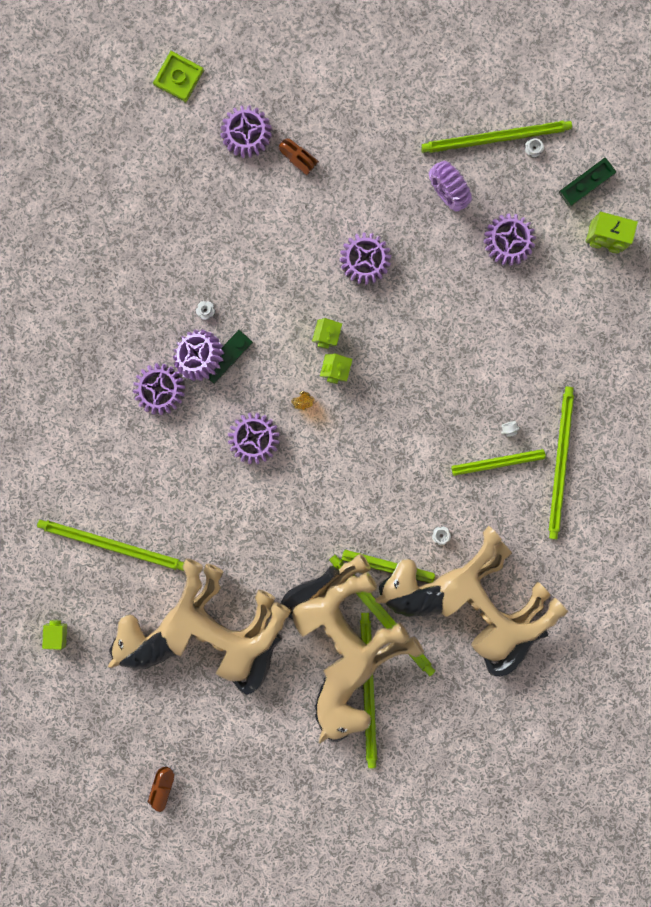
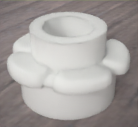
(534, 142)
(200, 310)
(510, 428)
(436, 535)

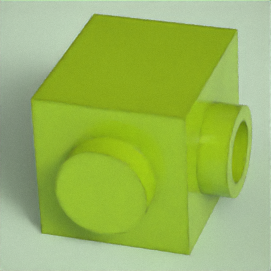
(54, 635)

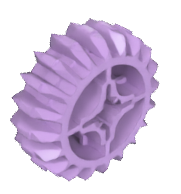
(253, 130)
(450, 186)
(501, 237)
(352, 269)
(187, 358)
(157, 397)
(245, 442)

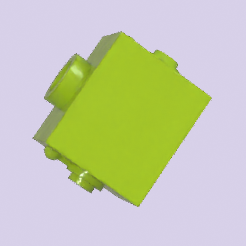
(326, 333)
(335, 368)

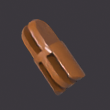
(298, 156)
(161, 788)

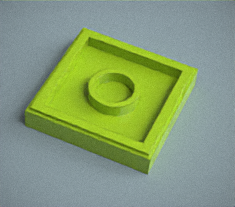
(178, 76)

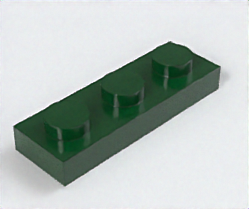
(587, 182)
(232, 352)

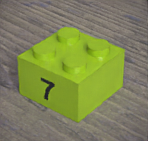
(611, 232)

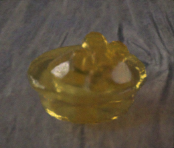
(303, 401)

